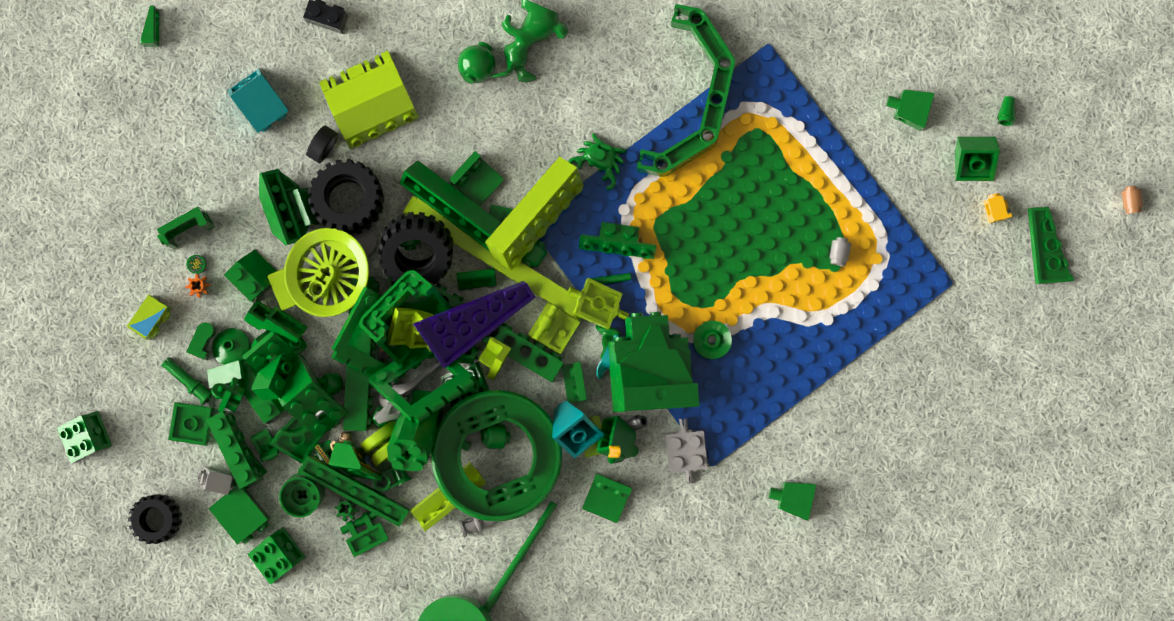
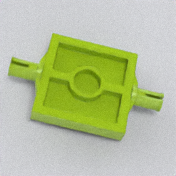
(597, 303)

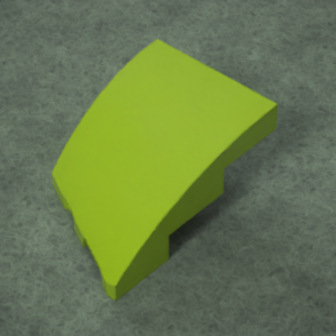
(402, 328)

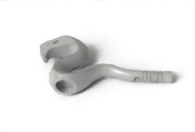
(389, 412)

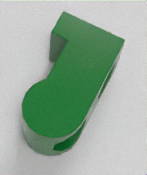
(201, 339)

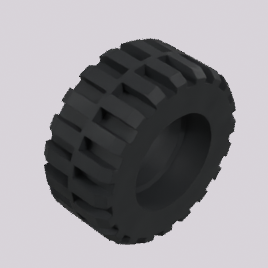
(342, 173)
(416, 228)

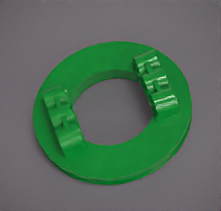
(511, 498)

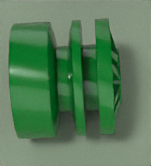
(296, 504)

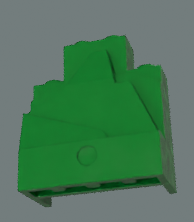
(651, 367)

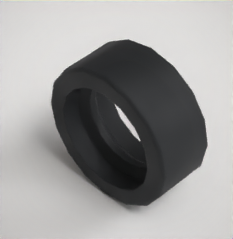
(322, 144)

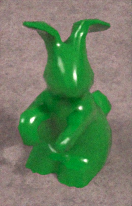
(536, 27)

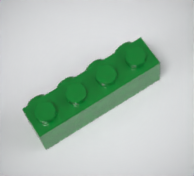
(235, 450)

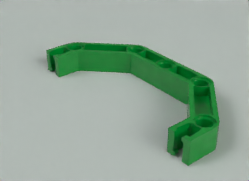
(717, 52)

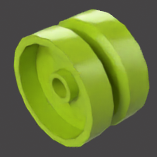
(380, 441)

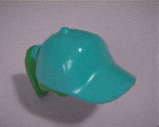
(608, 336)

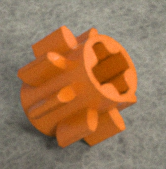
(203, 284)

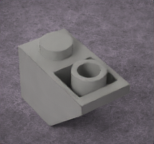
(214, 480)

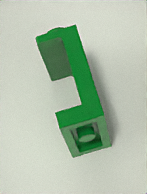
(182, 223)

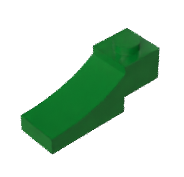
(275, 320)

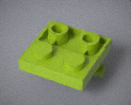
(554, 328)

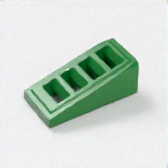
(150, 32)

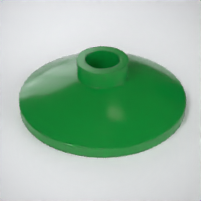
(719, 332)
(239, 346)

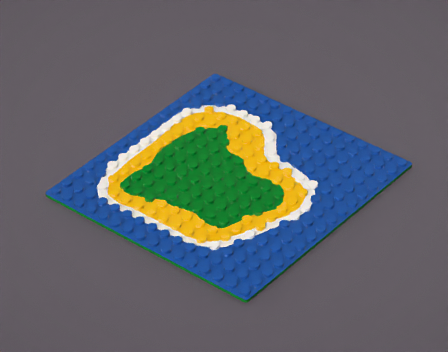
(755, 250)

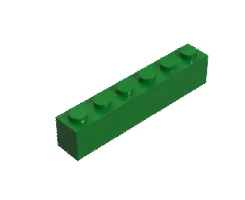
(449, 202)

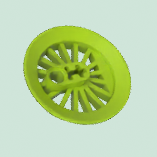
(293, 269)

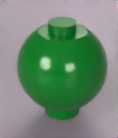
(476, 63)

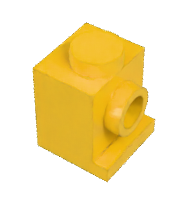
(996, 208)

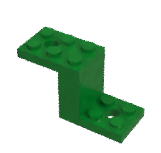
(302, 392)

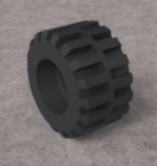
(170, 513)

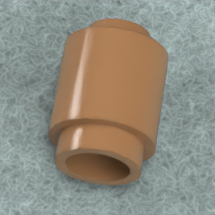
(1132, 199)

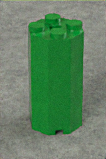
(413, 442)

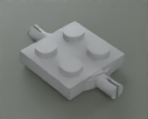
(686, 451)

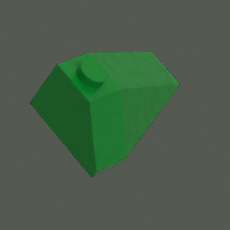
(266, 409)

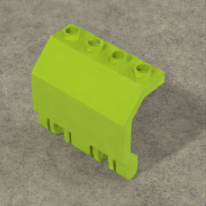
(369, 101)

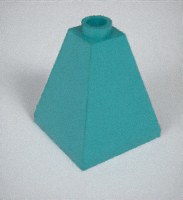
(574, 429)

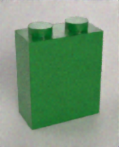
(240, 515)

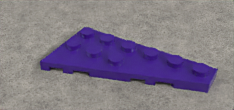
(463, 326)

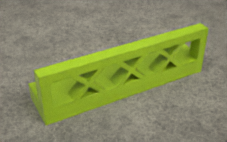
(437, 506)

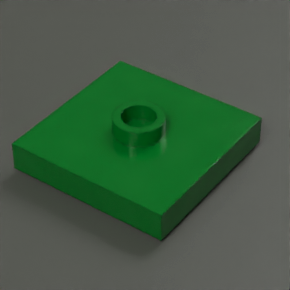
(190, 423)

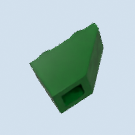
(272, 379)

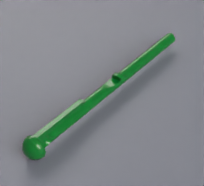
(491, 601)

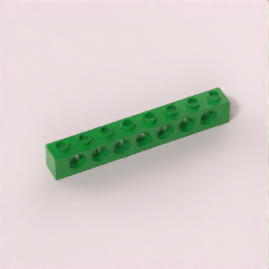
(548, 372)

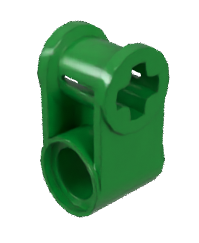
(393, 478)

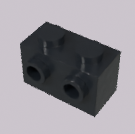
(325, 16)

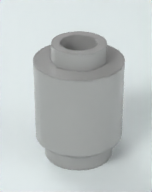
(840, 251)

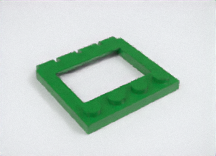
(342, 351)
(433, 401)

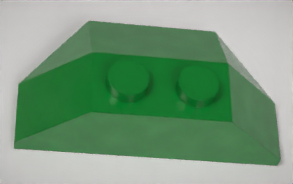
(281, 206)

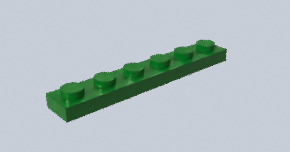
(353, 490)

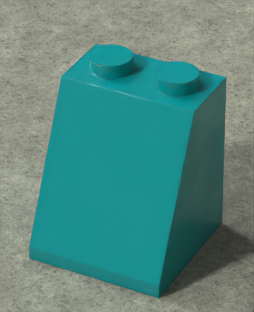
(258, 101)

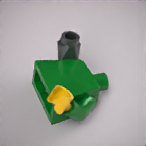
(620, 437)

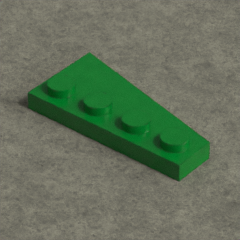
(1046, 248)

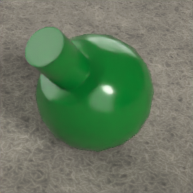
(331, 382)

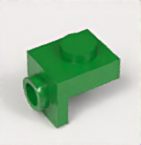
(262, 444)

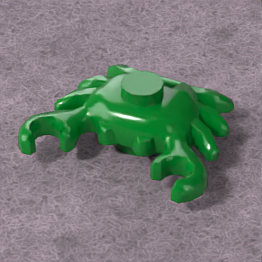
(600, 156)

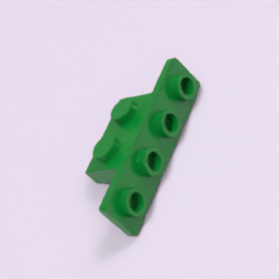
(618, 240)

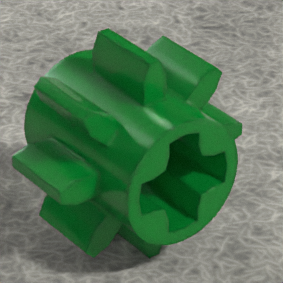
(341, 508)

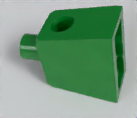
(911, 107)
(794, 498)

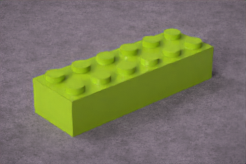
(535, 213)

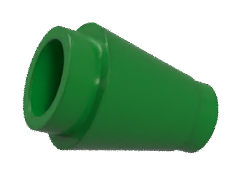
(1007, 111)

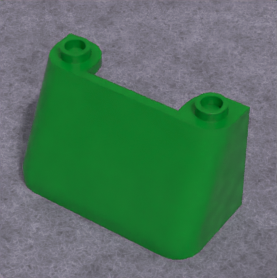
(407, 292)

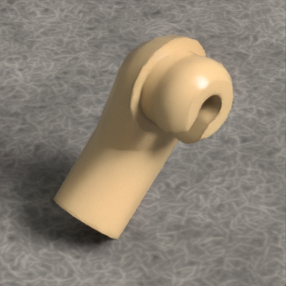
(345, 436)

